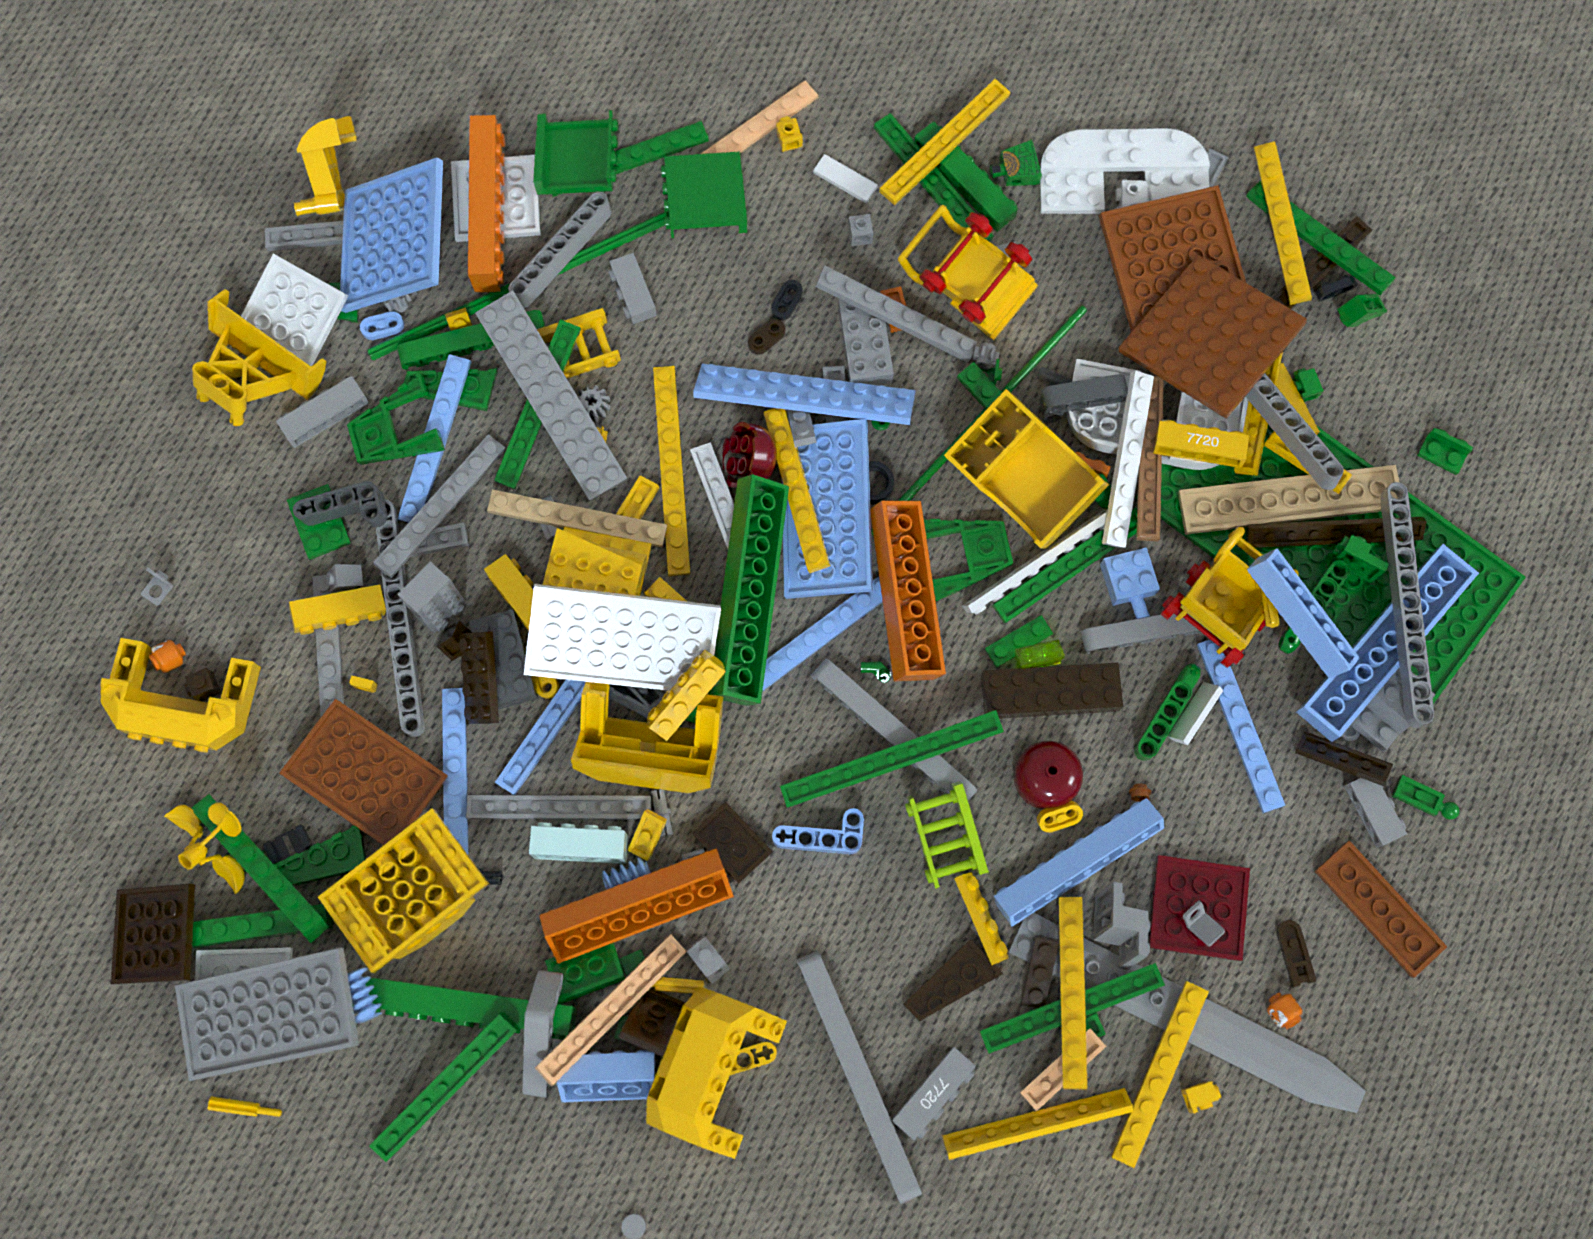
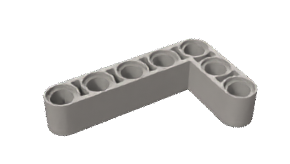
(538, 1029)

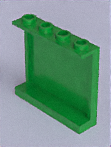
(575, 155)
(704, 191)

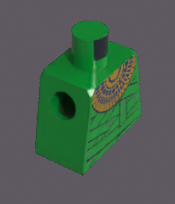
(1018, 165)

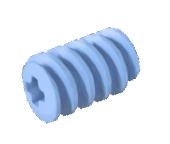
(625, 875)
(360, 996)

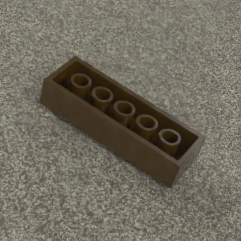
(1052, 690)

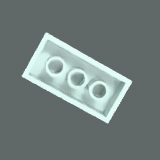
(578, 844)

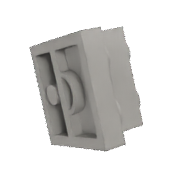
(1385, 714)
(1121, 926)

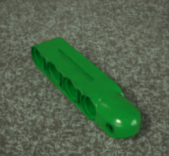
(1289, 641)
(1185, 681)

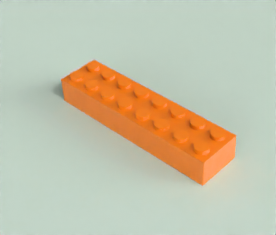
(485, 203)
(907, 591)
(636, 906)

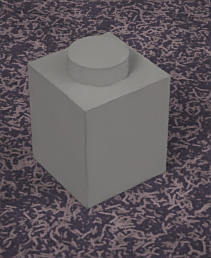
(344, 578)

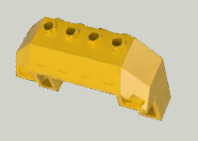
(171, 717)

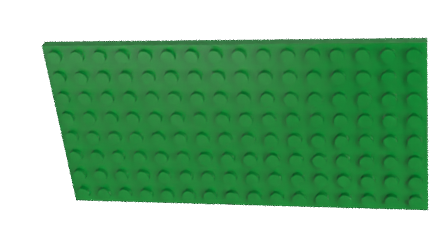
(1357, 600)

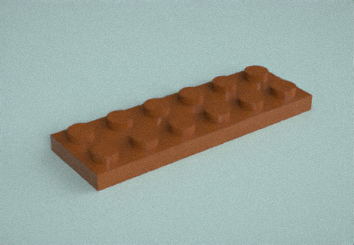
(1380, 909)

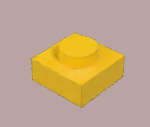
(458, 319)

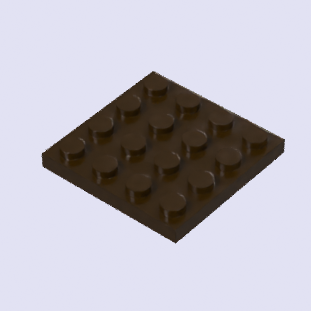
(153, 934)

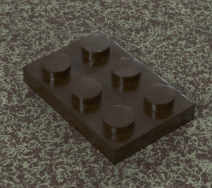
(735, 841)
(652, 1021)

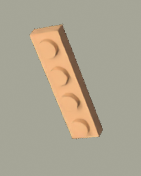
(1051, 1079)

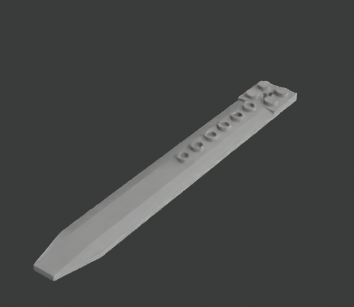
(1215, 1030)

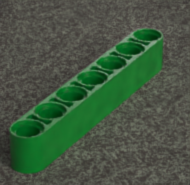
(454, 342)

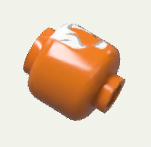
(167, 656)
(1284, 1010)

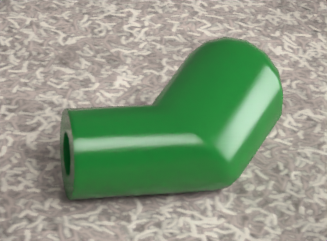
(880, 671)

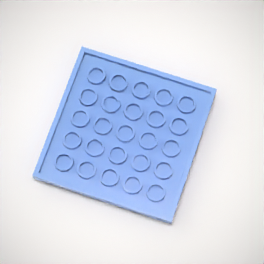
(392, 235)

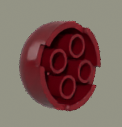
(758, 449)
(1040, 787)

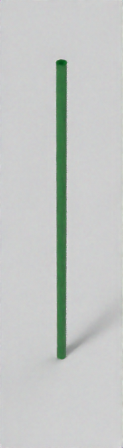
(1015, 381)

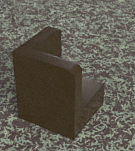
(450, 640)

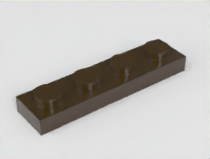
(1344, 758)

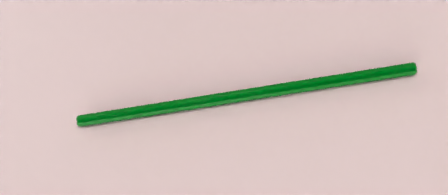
(477, 304)

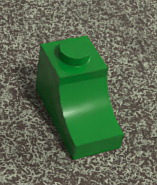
(1361, 309)

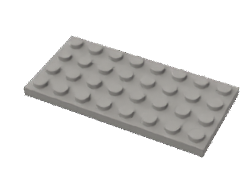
(266, 1014)

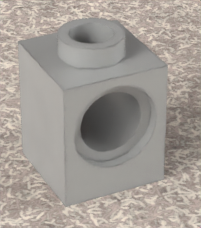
(860, 229)

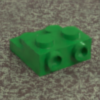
(1356, 553)

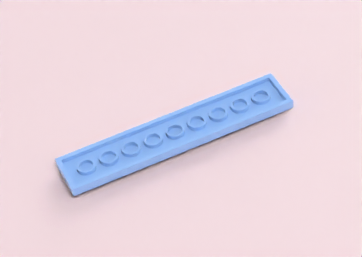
(804, 394)

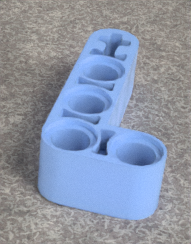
(817, 835)

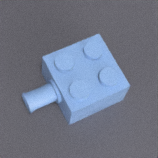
(1130, 579)

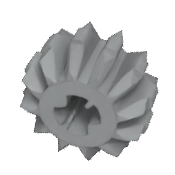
(597, 396)

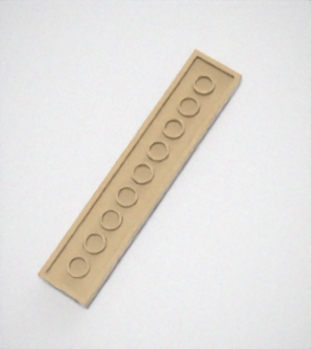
(1282, 500)

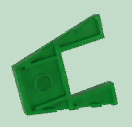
(375, 435)
(984, 548)

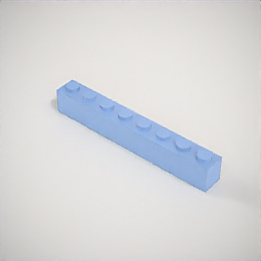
(1079, 861)

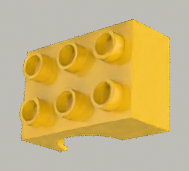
(1026, 469)

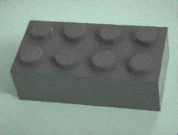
(510, 658)

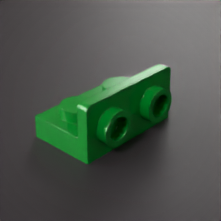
(1444, 450)

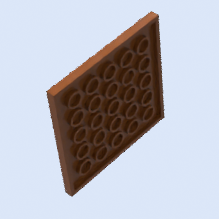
(1160, 239)
(1212, 336)

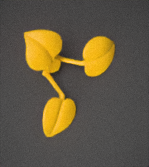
(196, 852)

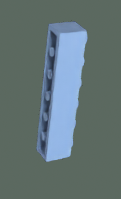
(1303, 613)

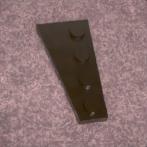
(956, 978)

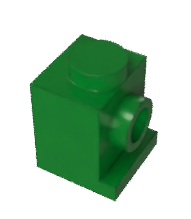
(1307, 384)

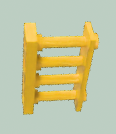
(596, 321)

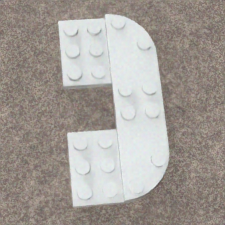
(1076, 163)
(1101, 425)

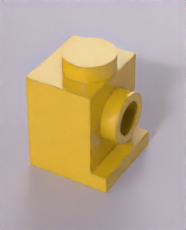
(789, 139)
(1201, 1096)

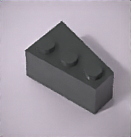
(636, 698)

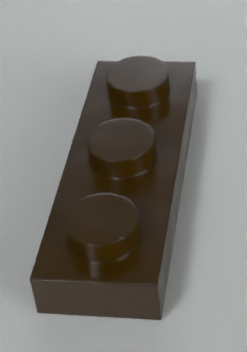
(1040, 971)

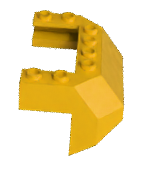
(637, 756)
(699, 1066)

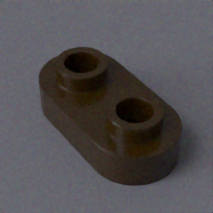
(767, 336)

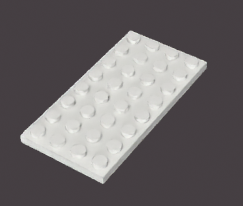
(616, 637)

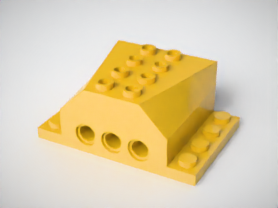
(597, 562)
(404, 892)

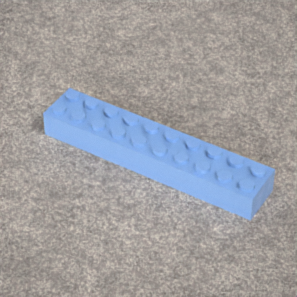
(1344, 697)

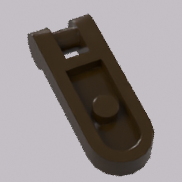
(1295, 953)

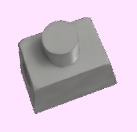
(707, 959)

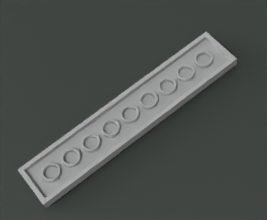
(551, 396)

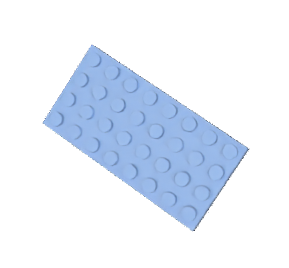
(840, 493)

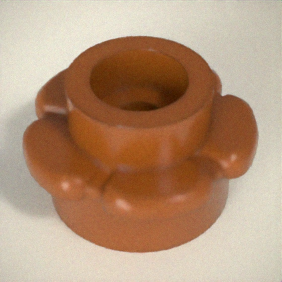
(1139, 790)

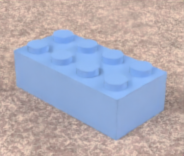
(609, 1077)

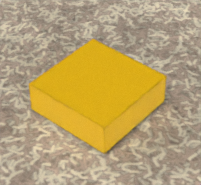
(363, 684)

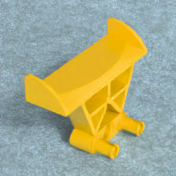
(322, 166)
(213, 378)

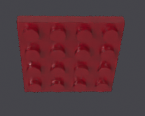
(1224, 897)

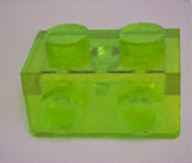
(1039, 655)

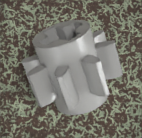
(398, 304)
(985, 356)

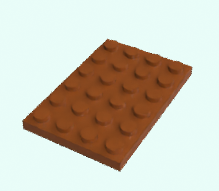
(363, 773)

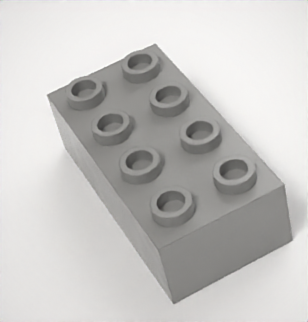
(865, 346)
(432, 598)

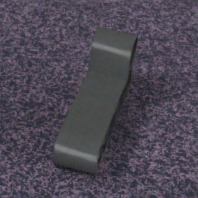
(1080, 395)
(312, 509)

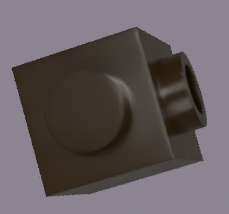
(202, 685)

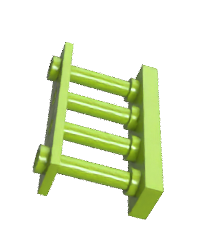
(969, 839)

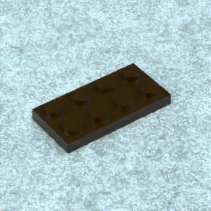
(479, 678)

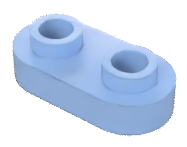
(382, 325)

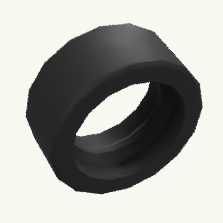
(887, 473)

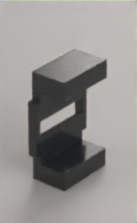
(277, 849)

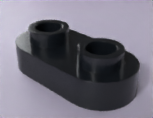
(1329, 290)
(787, 301)

